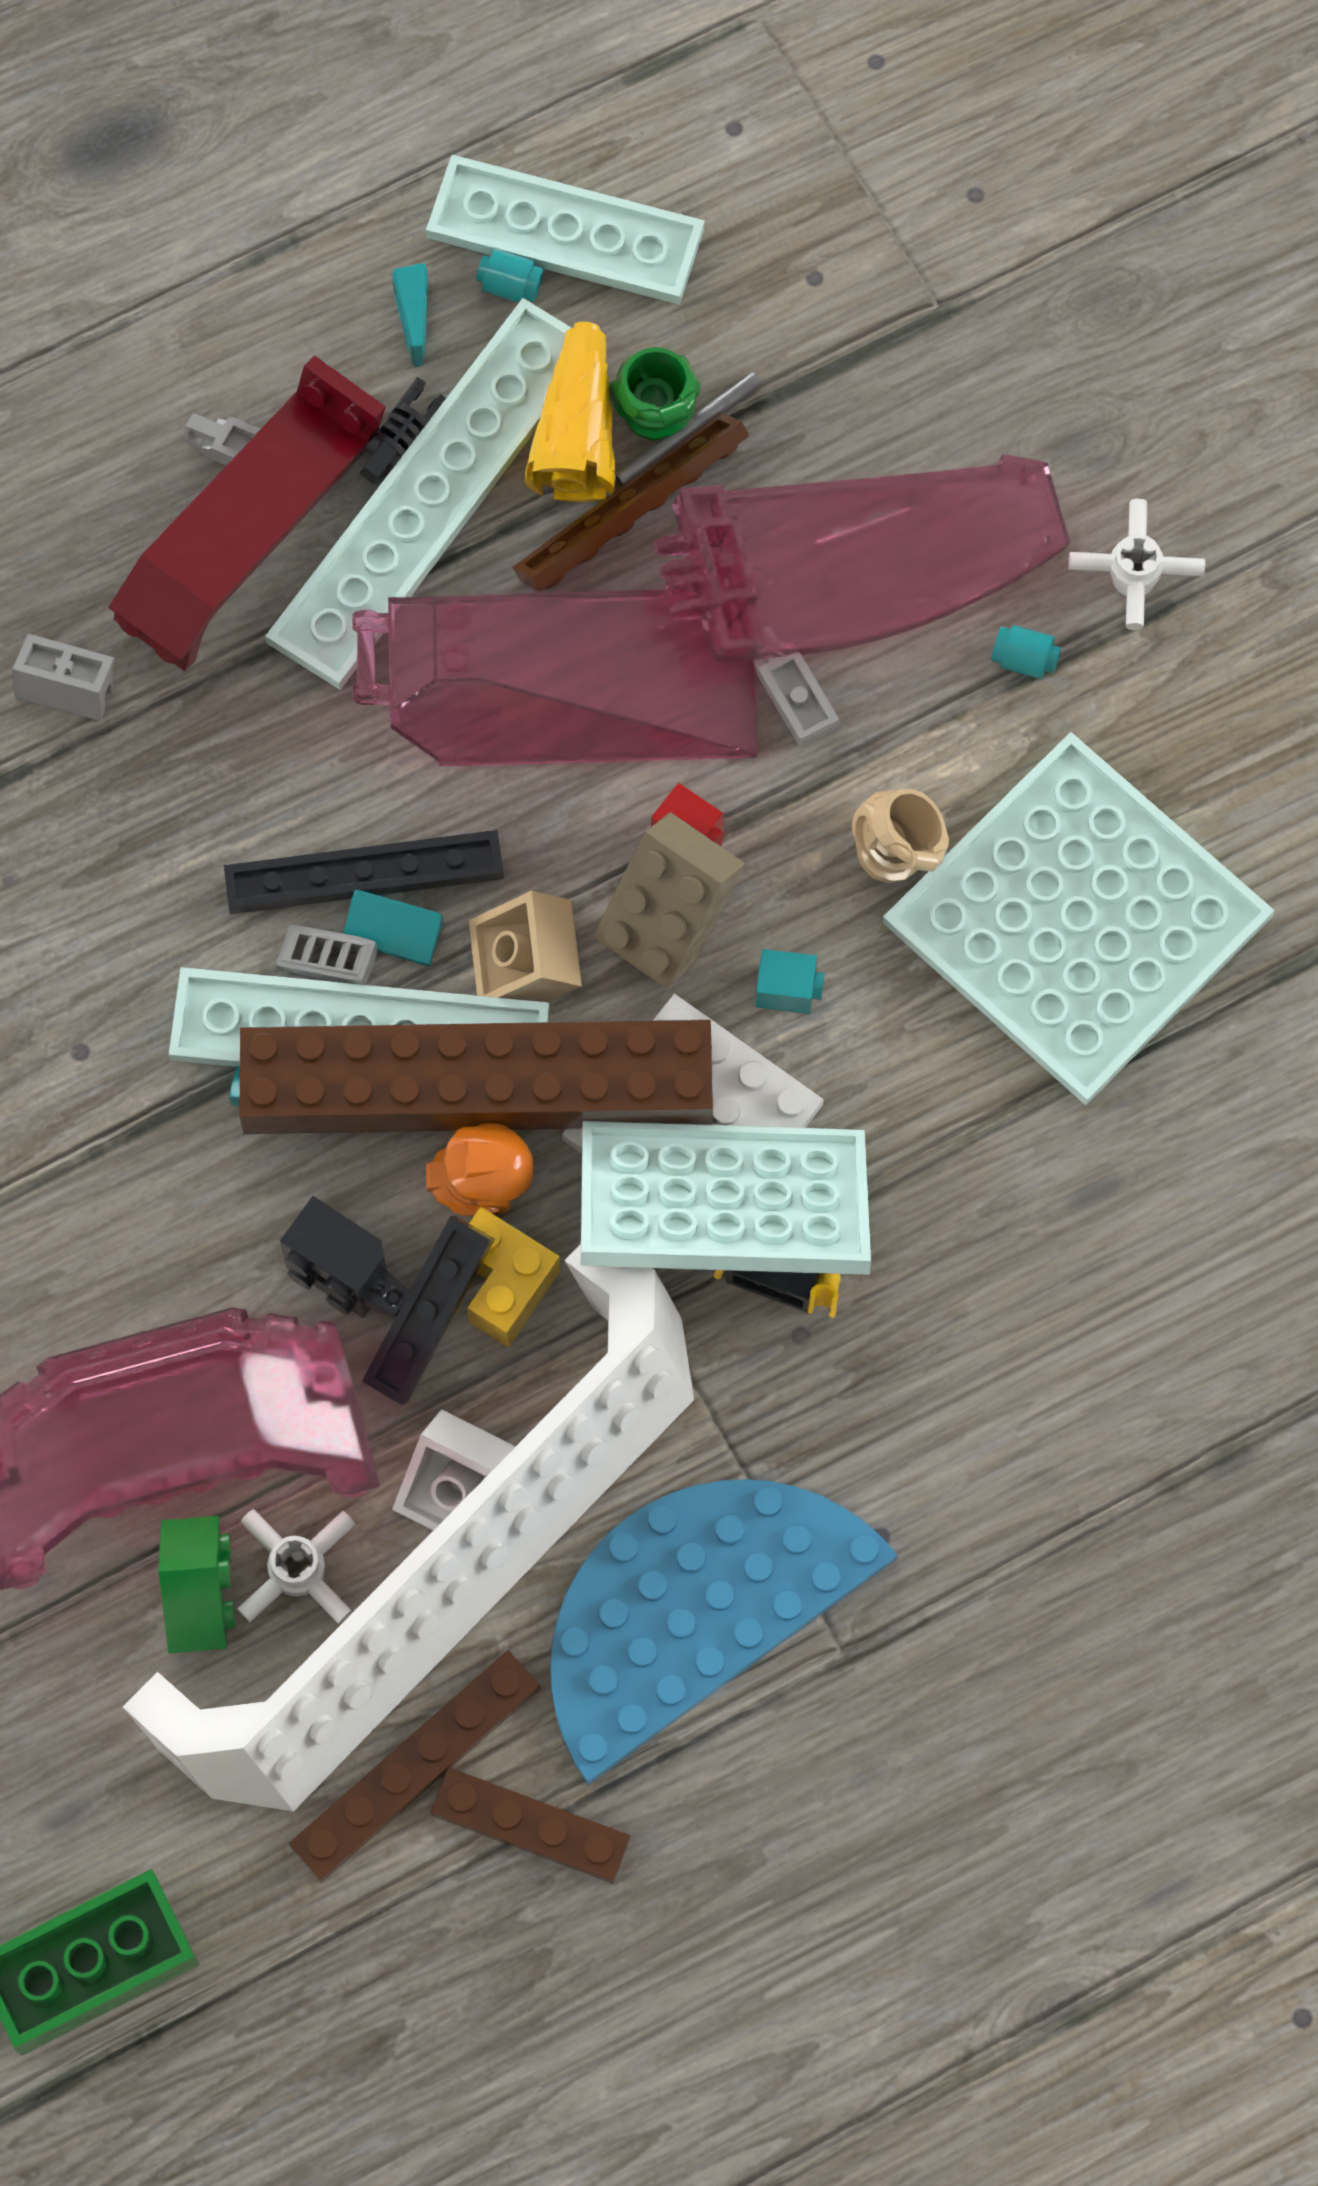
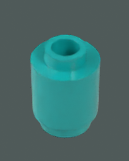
(509, 276)
(1026, 651)

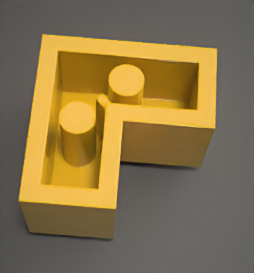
(517, 1279)

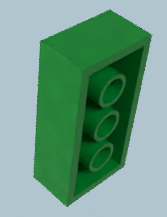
(90, 1962)

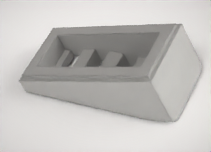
(363, 948)

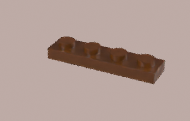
(530, 1825)

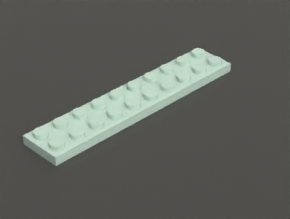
(425, 495)

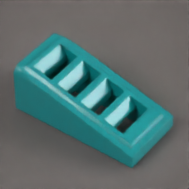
(411, 298)

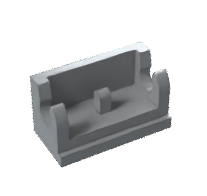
(63, 677)

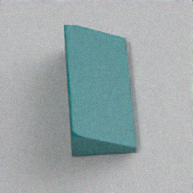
(395, 926)

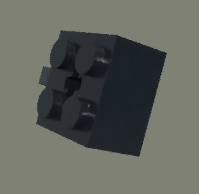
(341, 1261)

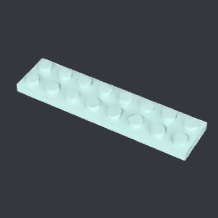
(218, 1003)

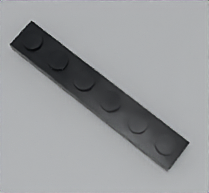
(369, 869)

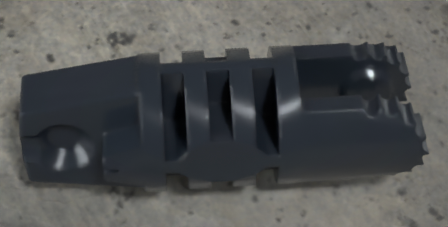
(398, 432)

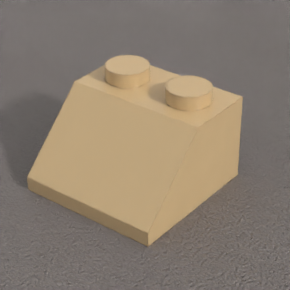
(526, 949)

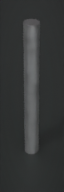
(722, 403)

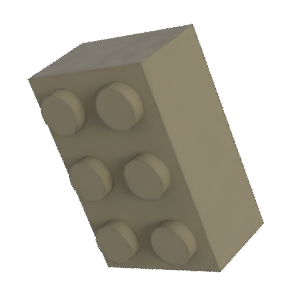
(668, 900)

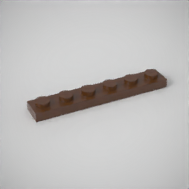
(632, 500)
(414, 1766)

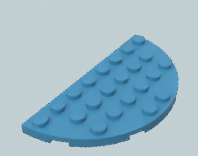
(691, 1602)

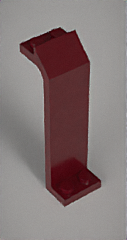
(245, 513)

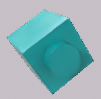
(788, 981)

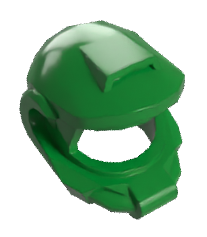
(655, 392)

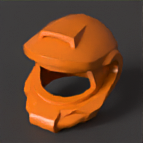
(482, 1169)

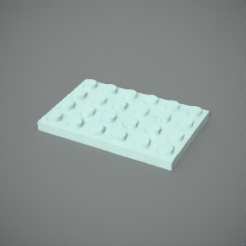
(724, 1198)

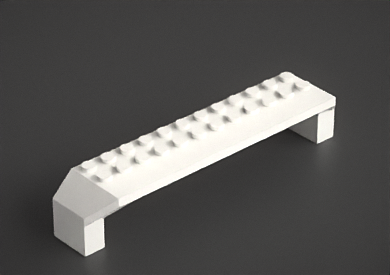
(294, 1740)

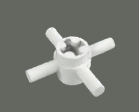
(1132, 550)
(298, 1548)

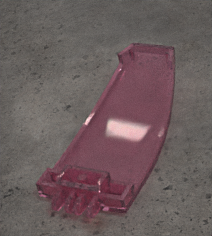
(854, 556)

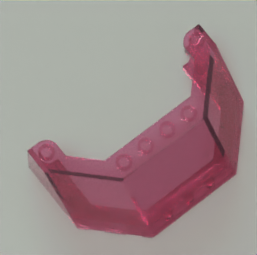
(172, 1418)

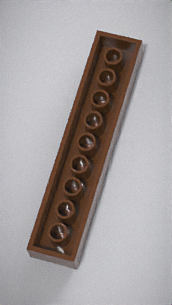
(474, 1076)

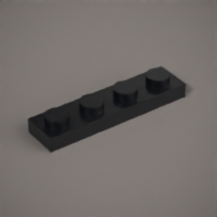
(428, 1309)

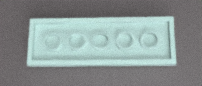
(566, 229)

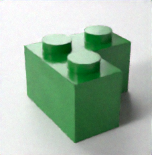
(192, 1584)

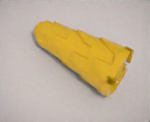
(575, 425)

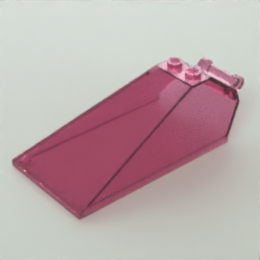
(555, 679)

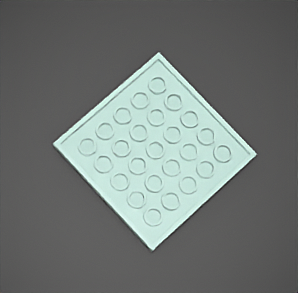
(1078, 917)

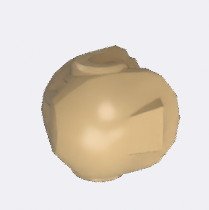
(899, 835)

